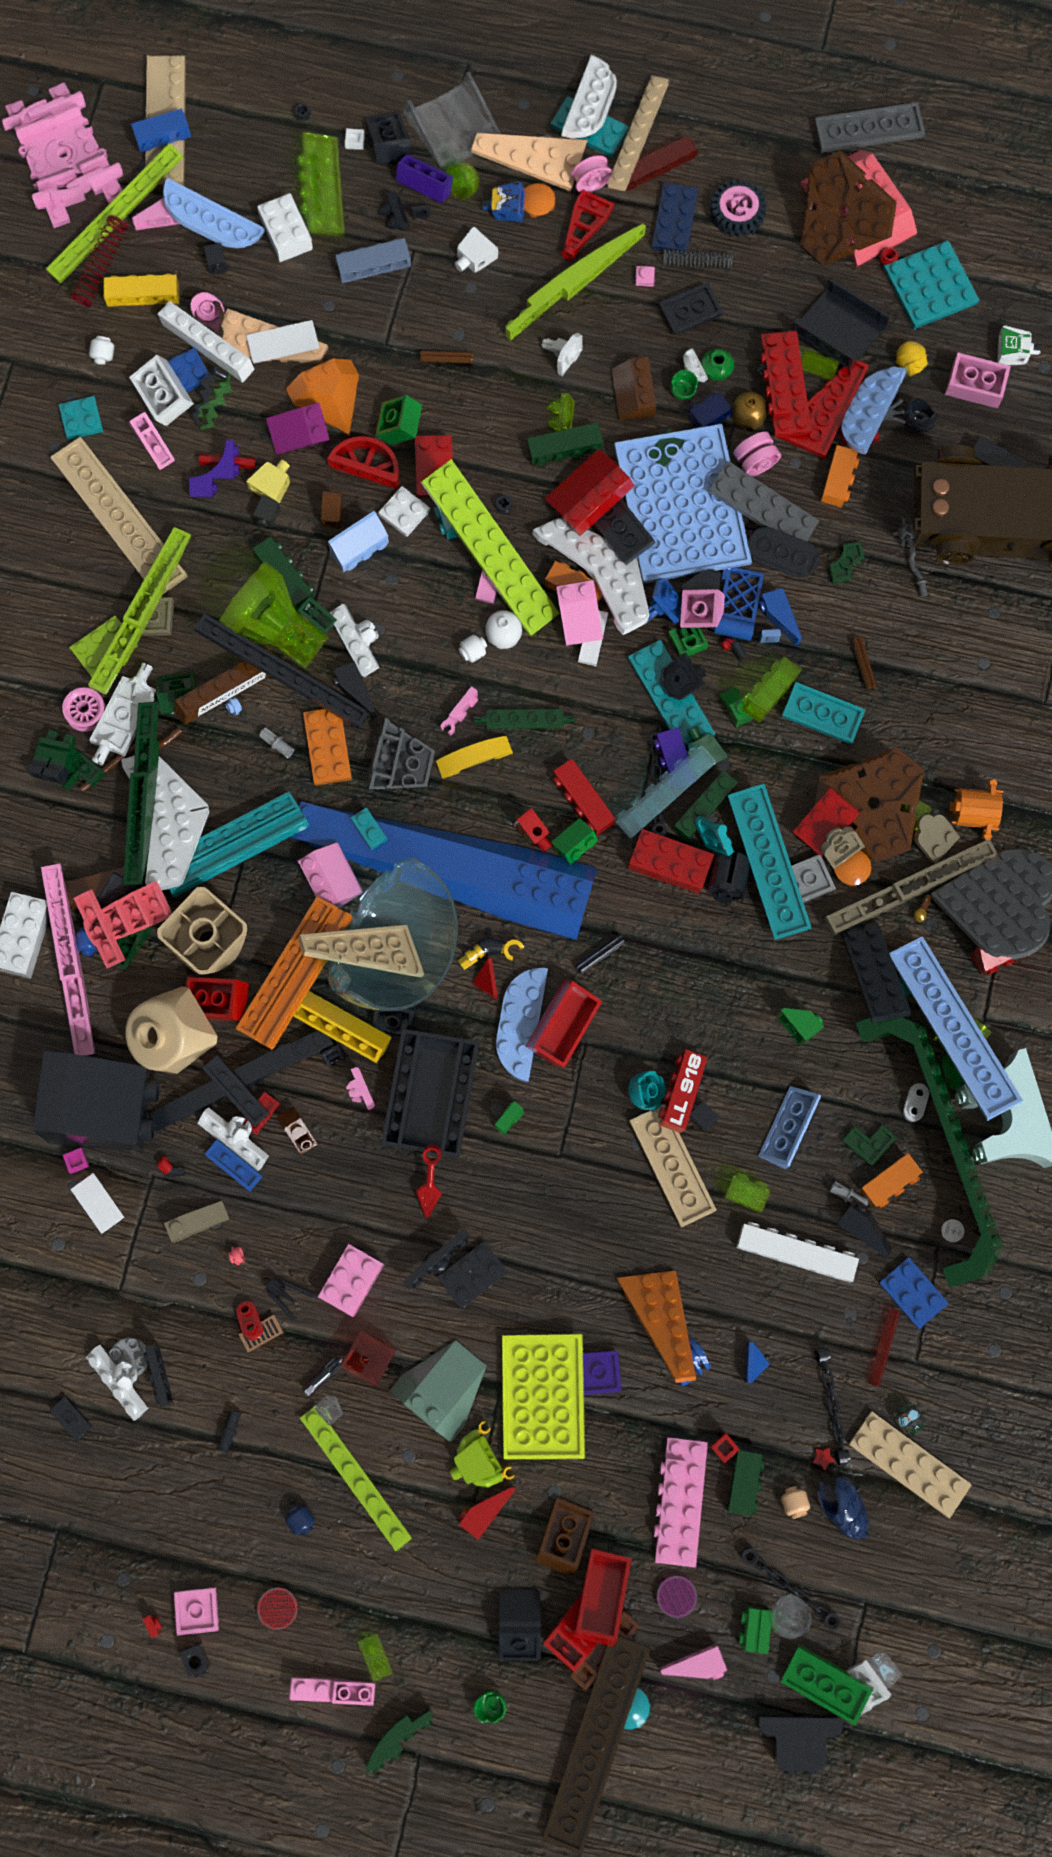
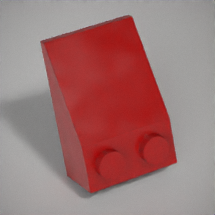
(430, 455)

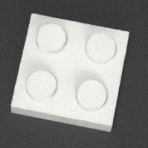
(404, 511)

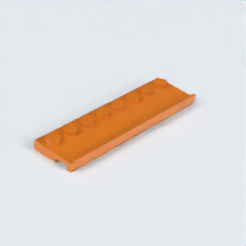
(290, 977)

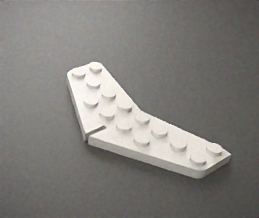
(617, 581)
(175, 826)

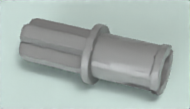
(276, 742)
(846, 1193)

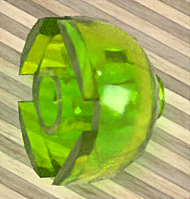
(464, 181)

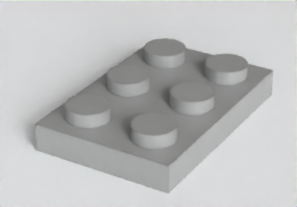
(813, 878)

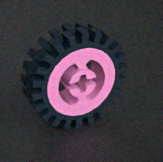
(745, 218)

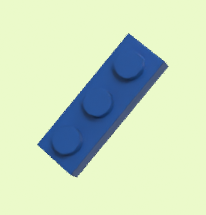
(233, 1165)

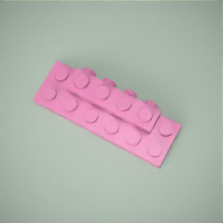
(680, 1502)

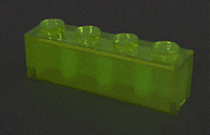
(770, 691)

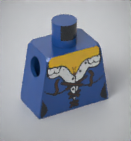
(507, 202)

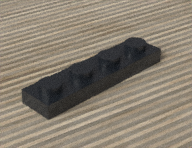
(236, 1090)

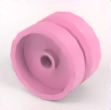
(757, 454)

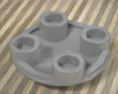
(130, 1351)

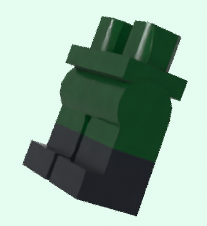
(53, 758)

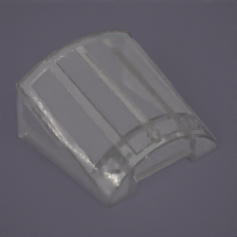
(452, 122)

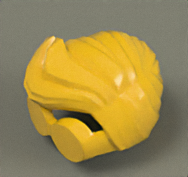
(912, 357)

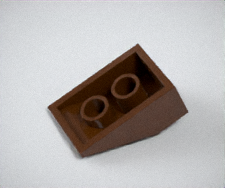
(564, 1537)

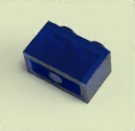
(710, 412)

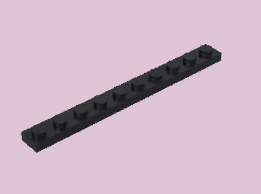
(281, 671)

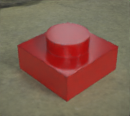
(153, 1625)

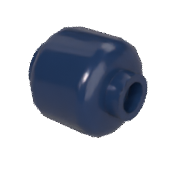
(300, 1520)

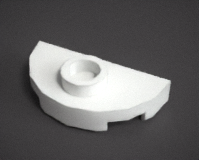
(693, 364)

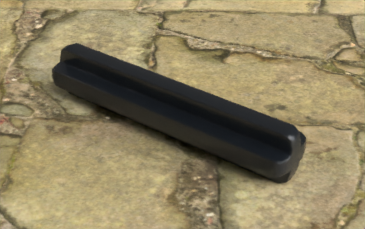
(600, 954)

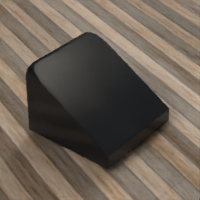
(420, 211)

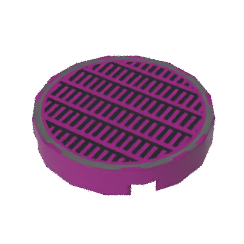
(676, 1596)

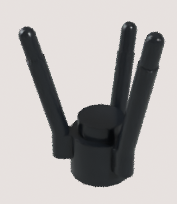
(277, 1288)

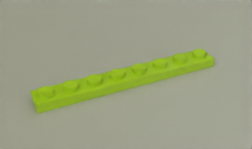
(356, 1479)

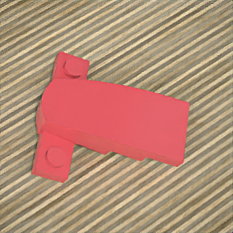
(121, 918)

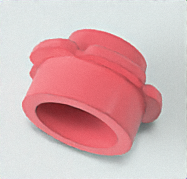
(236, 1255)

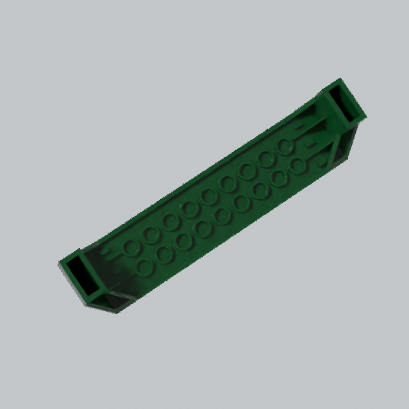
(990, 1242)

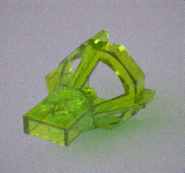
(278, 624)

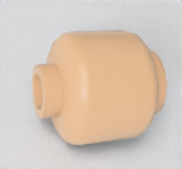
(795, 1502)

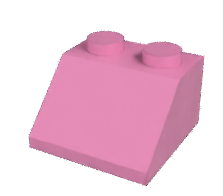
(701, 608)

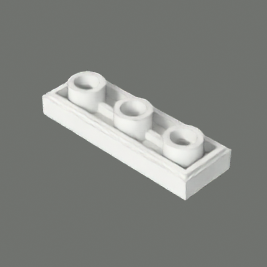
(590, 650)

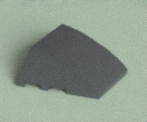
(399, 760)

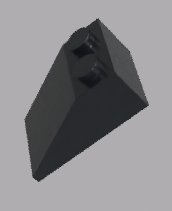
(388, 137)

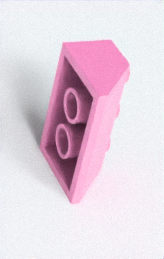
(330, 875)

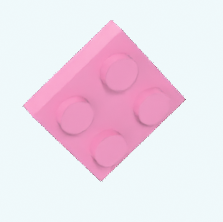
(196, 1611)

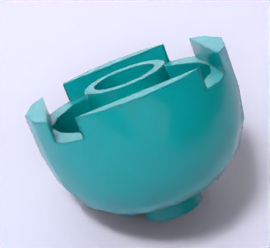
(646, 1090)

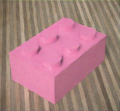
(977, 380)
(351, 1280)

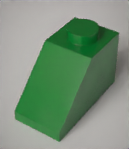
(733, 704)

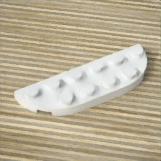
(591, 100)

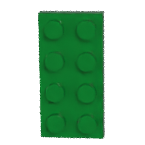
(827, 1684)

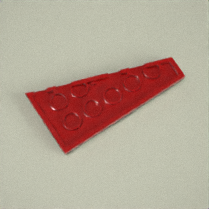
(828, 410)

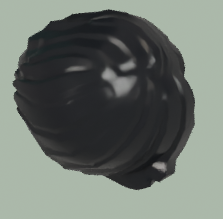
(920, 415)

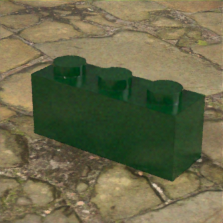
(745, 1483)

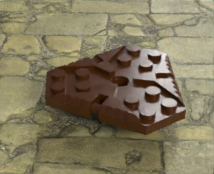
(829, 228)
(894, 781)

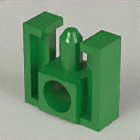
(696, 638)
(509, 1117)

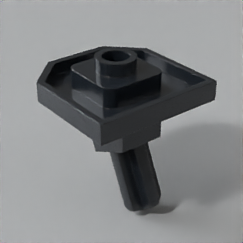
(681, 677)

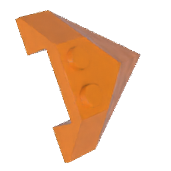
(332, 386)

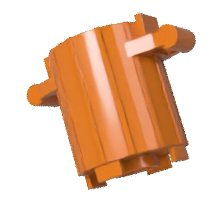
(978, 808)

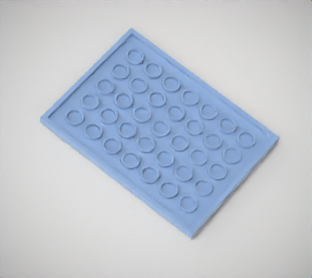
(677, 510)

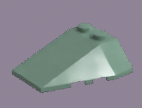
(442, 1388)

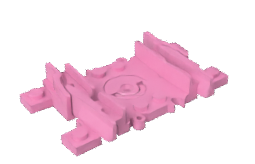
(54, 130)

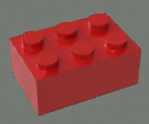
(829, 813)
(220, 997)

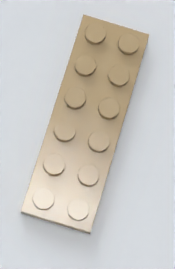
(673, 1168)
(910, 1464)

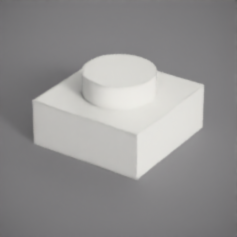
(354, 139)

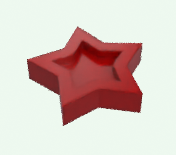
(823, 1457)

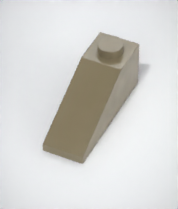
(196, 1221)

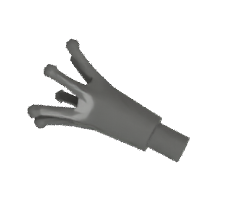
(890, 413)

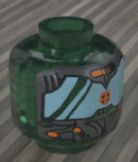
(909, 1419)

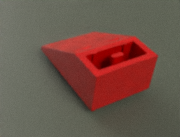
(563, 1644)

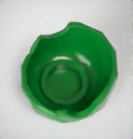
(684, 384)
(490, 1707)

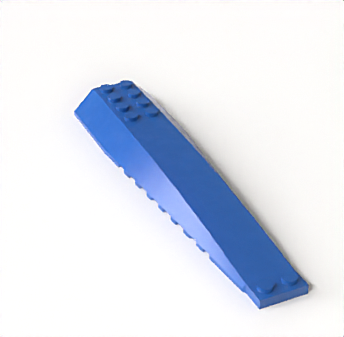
(478, 872)

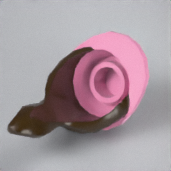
(208, 311)

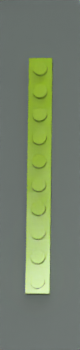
(119, 207)

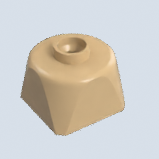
(197, 915)
(169, 1031)

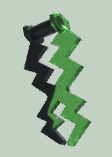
(207, 404)

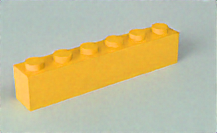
(343, 1027)

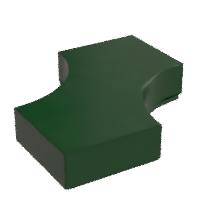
(841, 569)

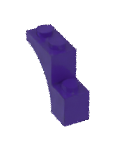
(225, 470)

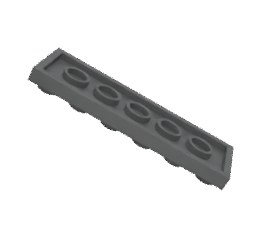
(869, 127)
(761, 503)

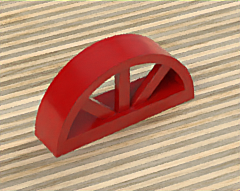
(364, 470)

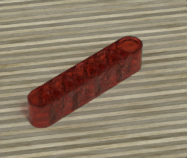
(662, 161)

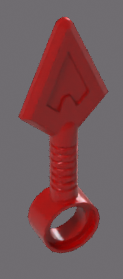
(428, 1193)

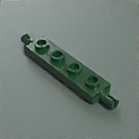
(524, 719)

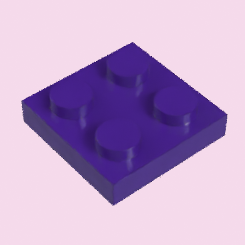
(601, 1372)

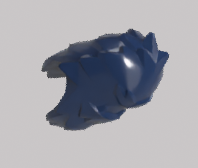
(844, 1508)

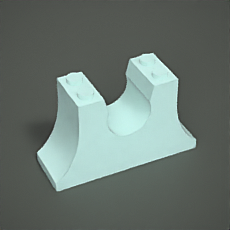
(1025, 1126)

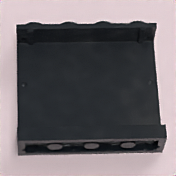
(841, 324)

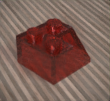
(368, 1358)

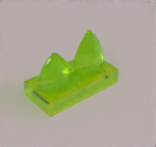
(819, 364)
(565, 409)
(375, 1657)

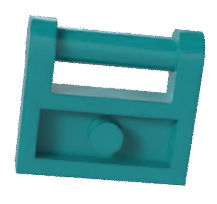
(715, 839)

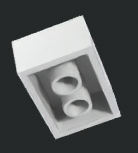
(285, 227)
(161, 390)

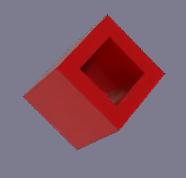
(724, 1447)

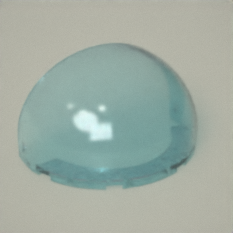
(408, 897)

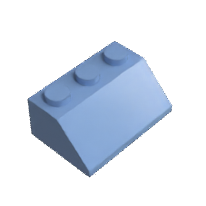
(358, 542)

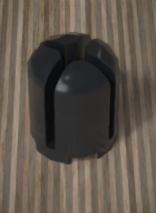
(718, 885)

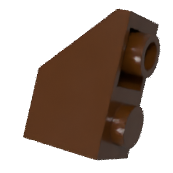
(332, 509)
(297, 1130)

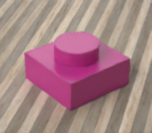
(75, 1160)

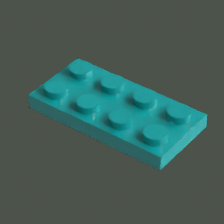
(605, 140)
(823, 713)

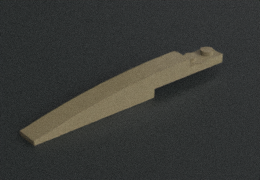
(910, 887)

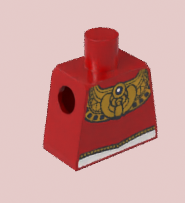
(531, 822)

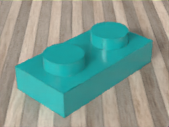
(369, 828)

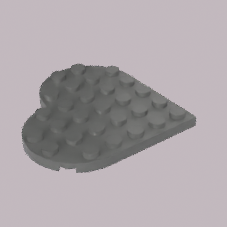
(1002, 903)

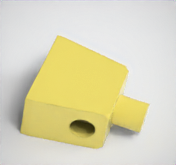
(270, 481)

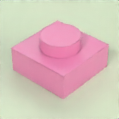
(645, 276)

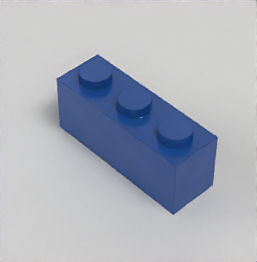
(161, 130)

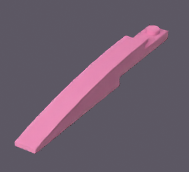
(68, 960)

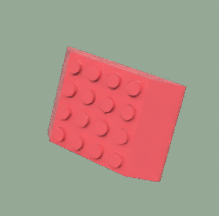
(904, 223)

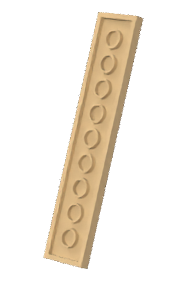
(112, 508)

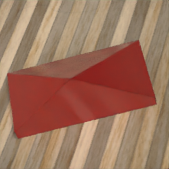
(486, 980)

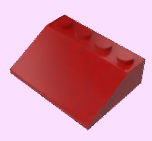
(590, 492)

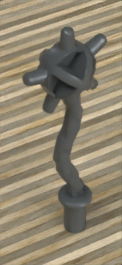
(905, 533)

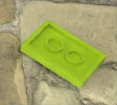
(93, 646)

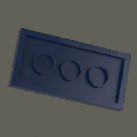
(675, 217)

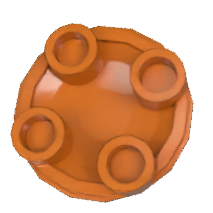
(538, 200)
(854, 870)

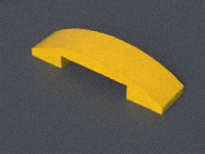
(473, 755)

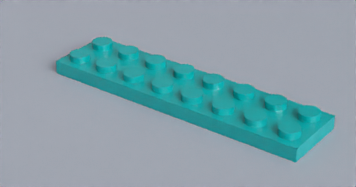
(769, 862)

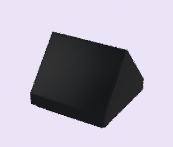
(332, 1055)

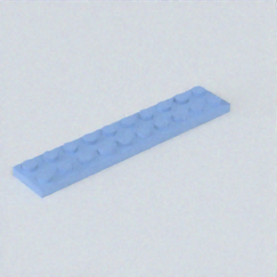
(955, 1028)

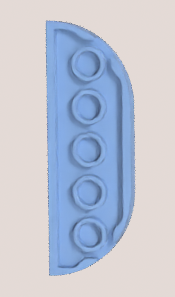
(209, 217)
(870, 407)
(518, 1021)

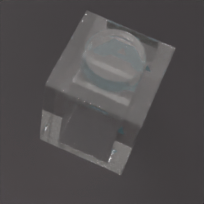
(885, 1669)

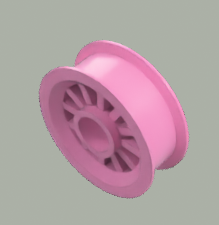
(591, 174)
(68, 706)

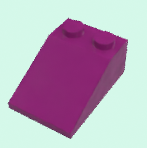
(298, 429)

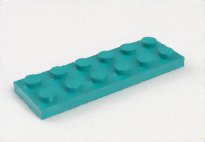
(674, 712)

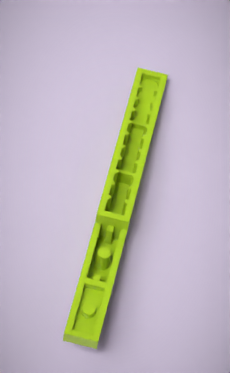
(573, 279)
(140, 611)

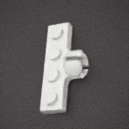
(357, 639)
(234, 1136)
(119, 1380)

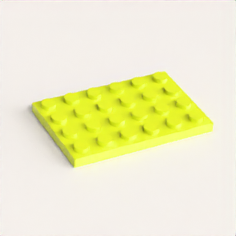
(543, 1397)

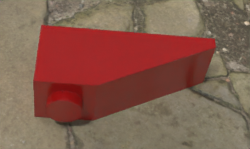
(482, 1514)

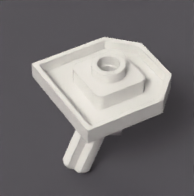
(565, 351)

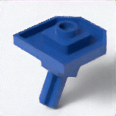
(665, 601)

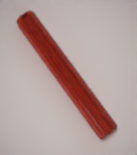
(884, 1347)

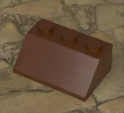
(634, 389)

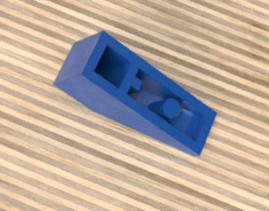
(779, 613)

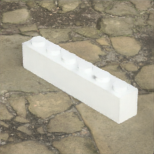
(206, 341)
(797, 1253)

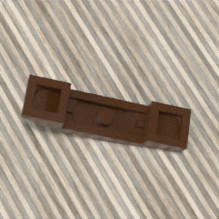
(590, 1667)

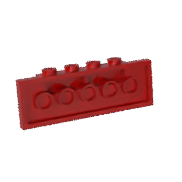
(785, 384)

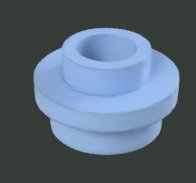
(233, 706)

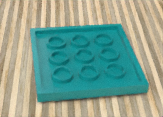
(931, 284)

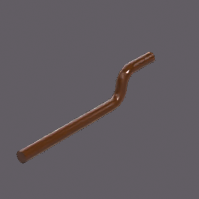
(115, 761)

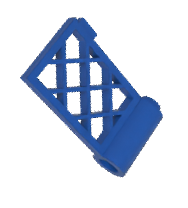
(734, 625)

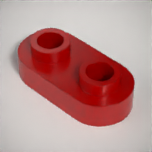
(249, 1319)

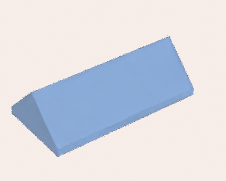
(789, 1127)

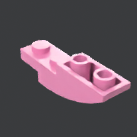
(332, 1690)

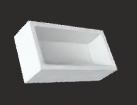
(22, 934)

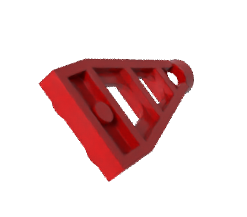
(594, 206)

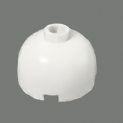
(503, 629)

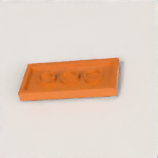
(327, 747)

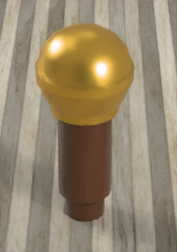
(920, 914)

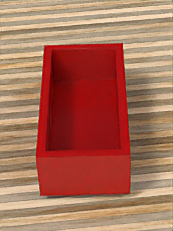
(670, 861)
(563, 1023)
(602, 1597)

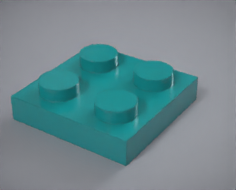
(81, 418)

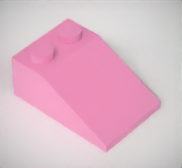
(579, 612)

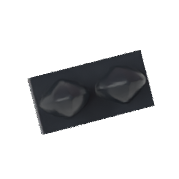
(395, 206)

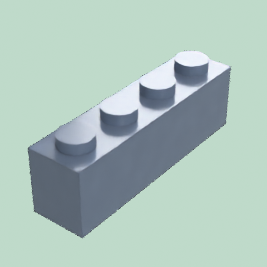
(373, 260)

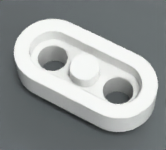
(916, 1102)

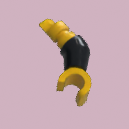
(486, 947)

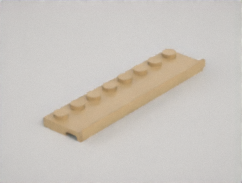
(165, 95)

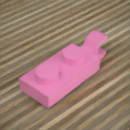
(459, 711)

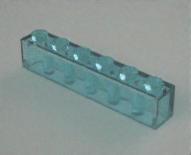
(666, 791)

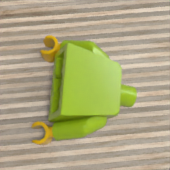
(477, 1461)

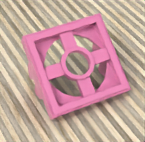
(359, 1090)

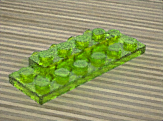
(321, 184)

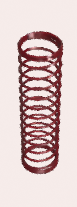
(110, 218)

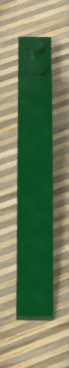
(141, 794)

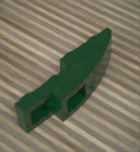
(390, 1744)

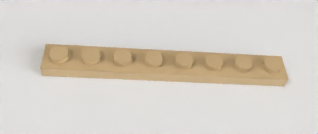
(638, 133)

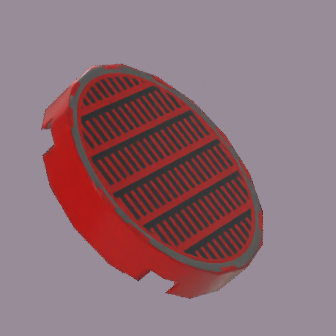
(277, 1608)

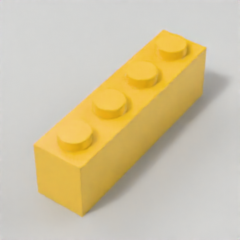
(141, 290)

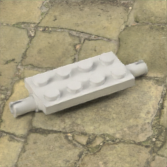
(119, 721)

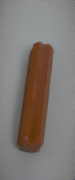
(446, 356)
(863, 662)

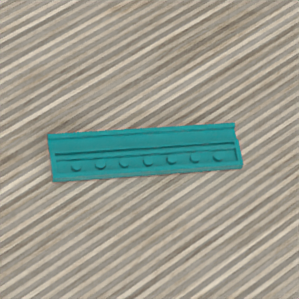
(243, 840)

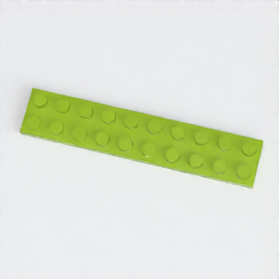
(489, 547)

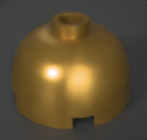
(749, 410)

